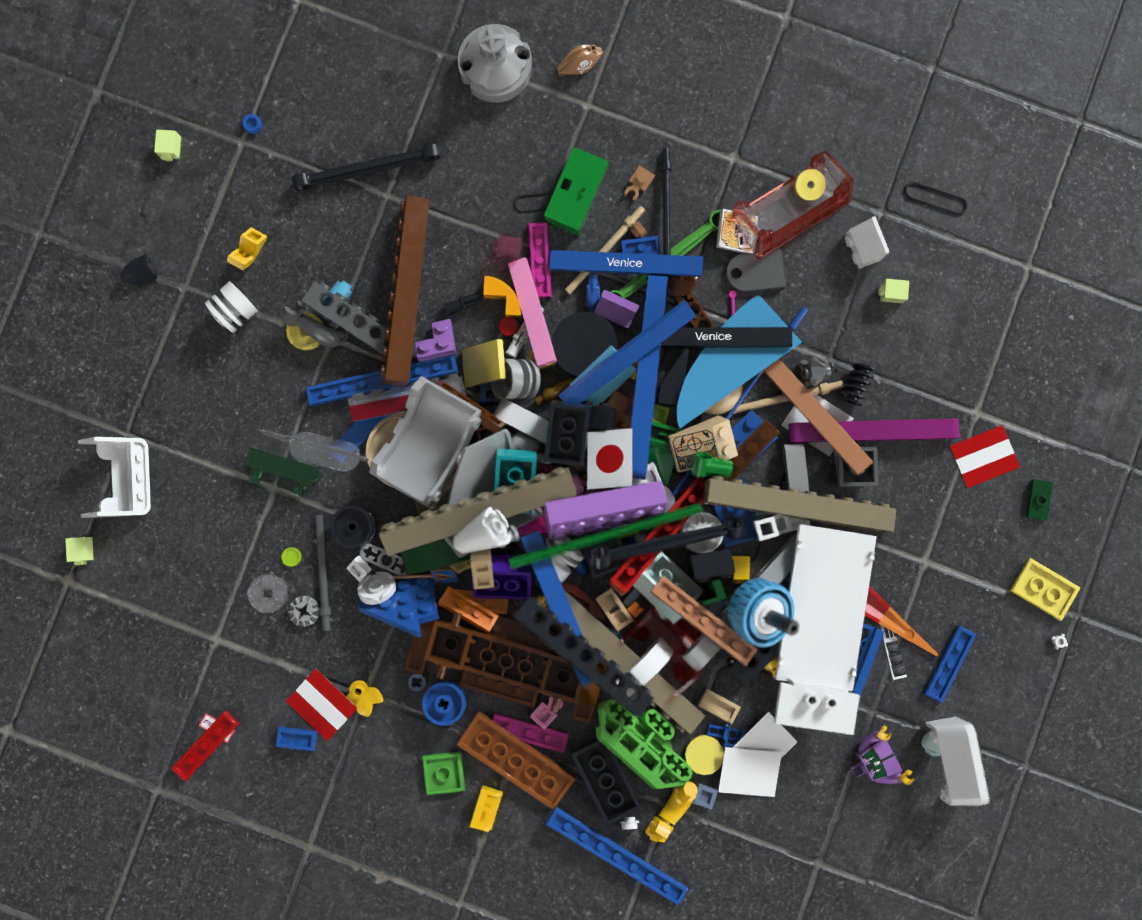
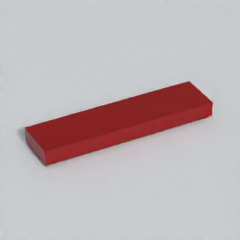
(205, 746)

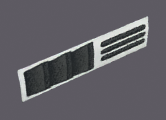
(894, 654)

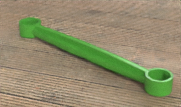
(679, 249)

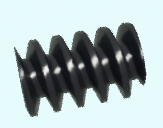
(857, 382)

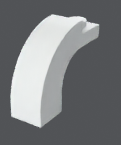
(776, 525)
(650, 663)

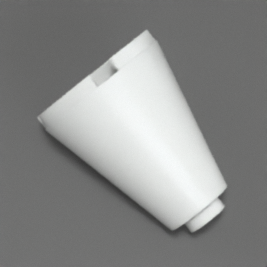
(482, 533)

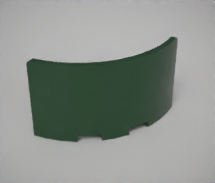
(430, 556)

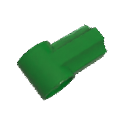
(706, 465)

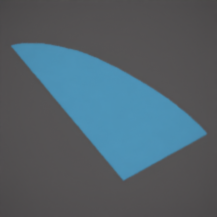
(725, 369)

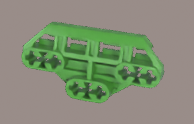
(649, 742)

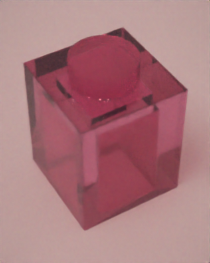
(508, 247)

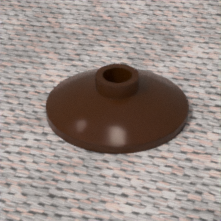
(680, 286)

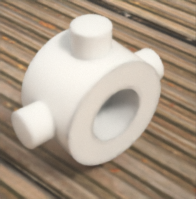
(1059, 641)

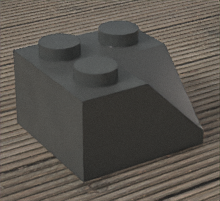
(846, 477)

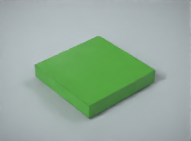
(443, 773)

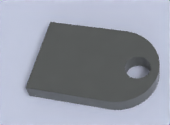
(756, 273)

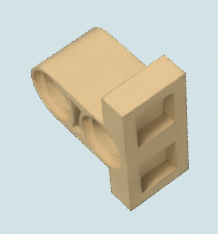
(482, 569)

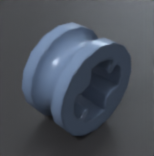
(417, 676)

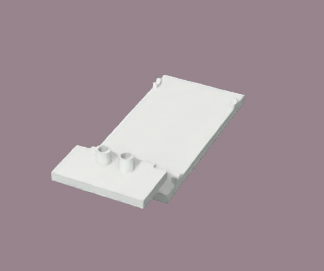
(829, 601)

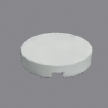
(376, 588)

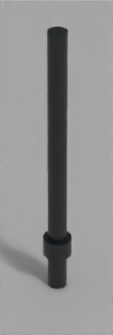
(666, 168)

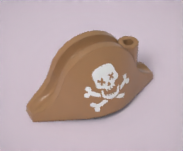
(580, 59)

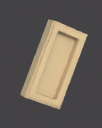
(718, 706)

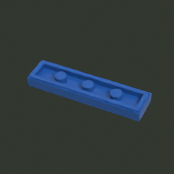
(949, 664)

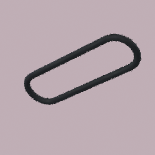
(528, 195)
(934, 205)

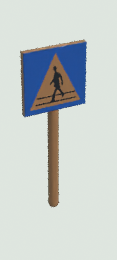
(439, 576)

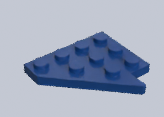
(408, 607)

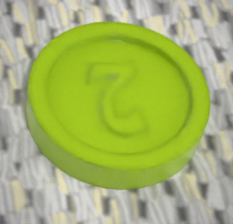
(291, 556)

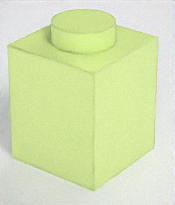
(167, 144)
(894, 291)
(79, 550)

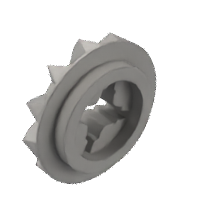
(312, 608)

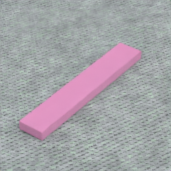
(532, 312)

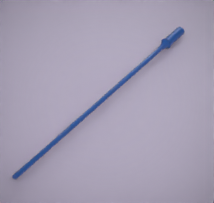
(795, 322)

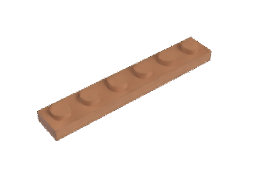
(703, 620)

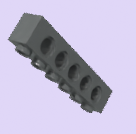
(313, 299)

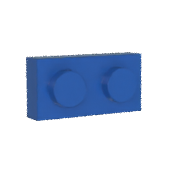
(645, 245)

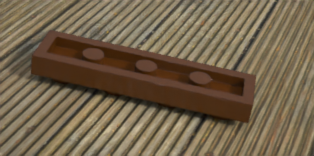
(752, 447)

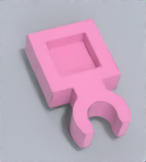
(543, 715)

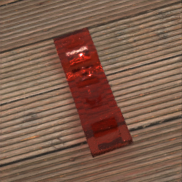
(593, 607)

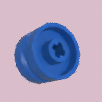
(436, 710)

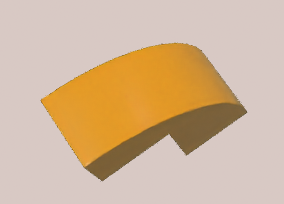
(498, 289)

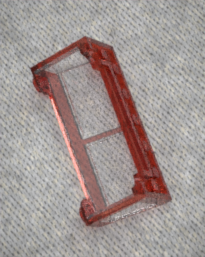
(784, 215)

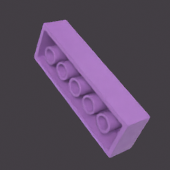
(603, 510)

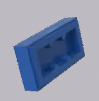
(296, 738)

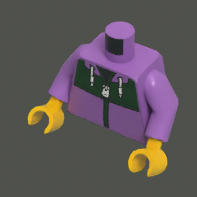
(879, 760)

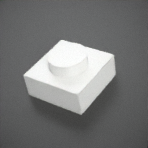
(359, 568)

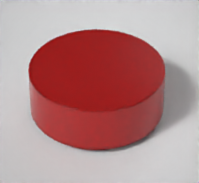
(508, 326)

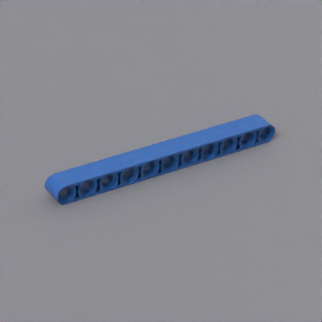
(647, 379)

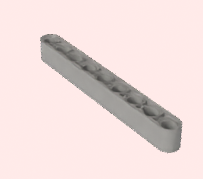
(775, 570)

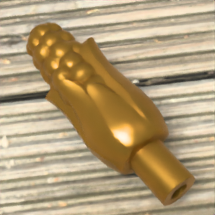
(552, 392)

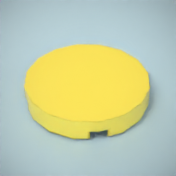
(299, 338)
(704, 754)

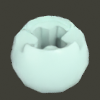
(930, 748)

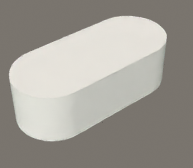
(522, 420)

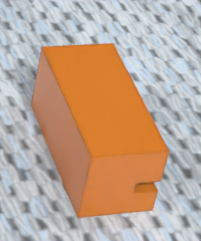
(634, 609)

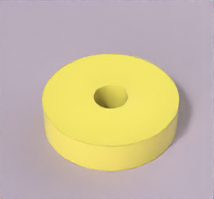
(818, 184)

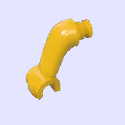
(676, 806)

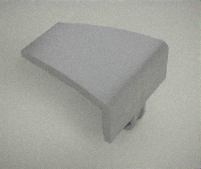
(477, 475)

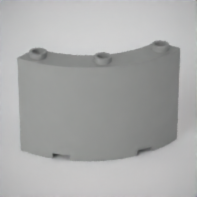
(426, 442)

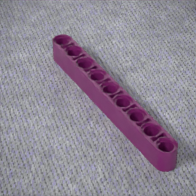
(881, 430)

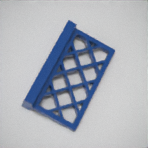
(866, 657)

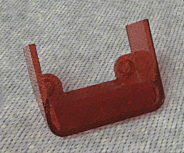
(677, 636)

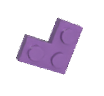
(441, 345)

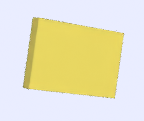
(483, 363)
(1044, 589)

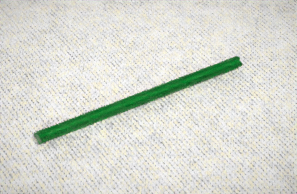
(596, 538)

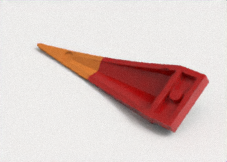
(883, 614)

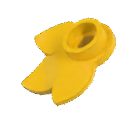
(364, 700)

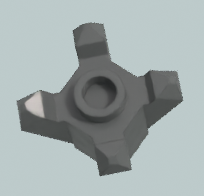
(813, 372)

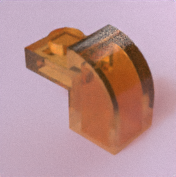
(621, 403)

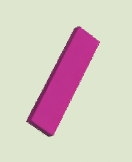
(540, 258)
(533, 733)

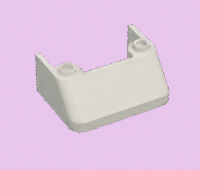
(129, 476)
(960, 762)

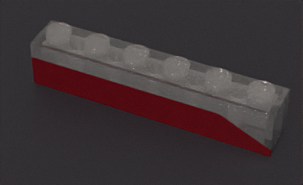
(391, 402)

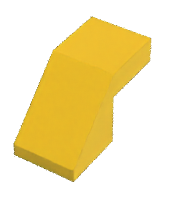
(248, 249)

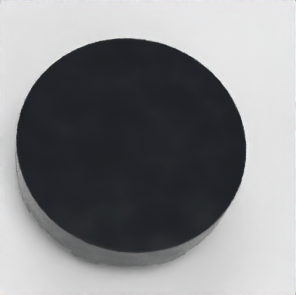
(581, 341)

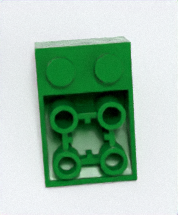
(660, 450)

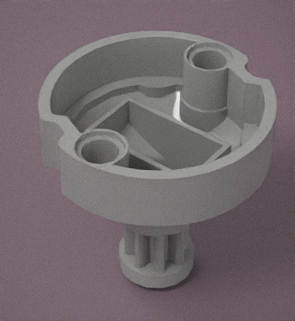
(495, 63)

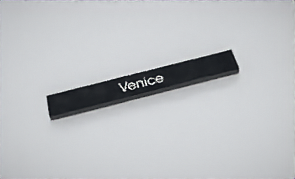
(729, 337)

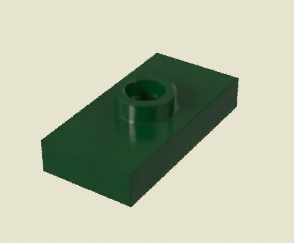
(1039, 499)

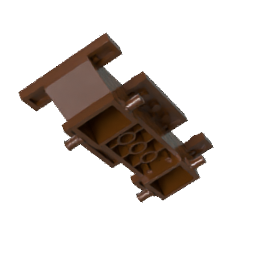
(502, 663)

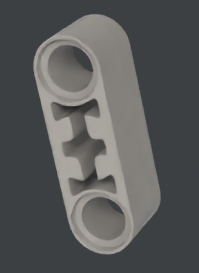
(795, 467)

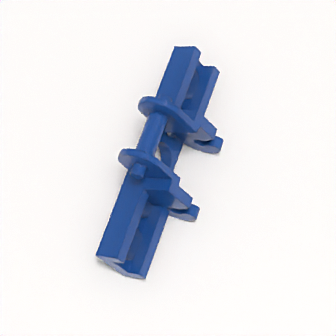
(725, 736)

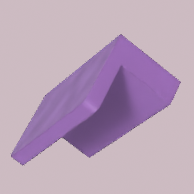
(616, 309)

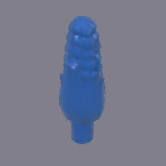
(592, 292)

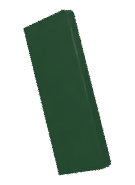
(713, 592)

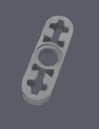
(375, 549)

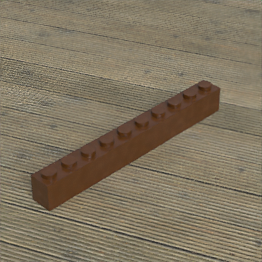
(405, 292)

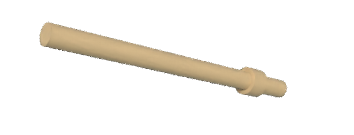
(609, 245)
(822, 388)

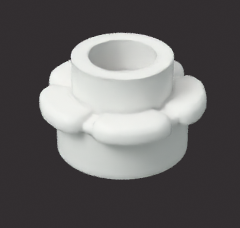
(629, 823)

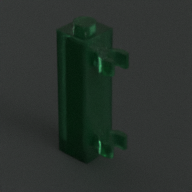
(282, 467)

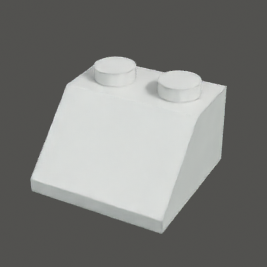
(866, 243)

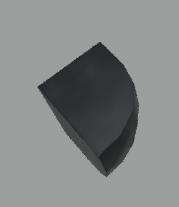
(138, 271)

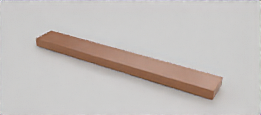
(818, 417)

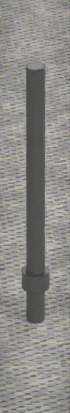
(325, 610)

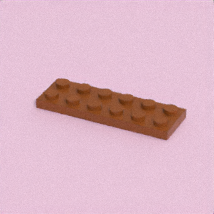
(516, 760)

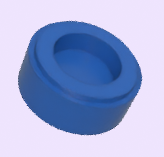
(252, 124)

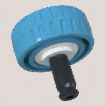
(762, 612)

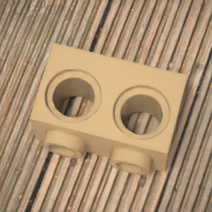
(614, 609)

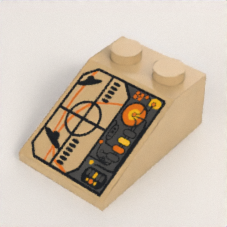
(710, 436)

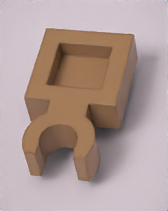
(640, 181)

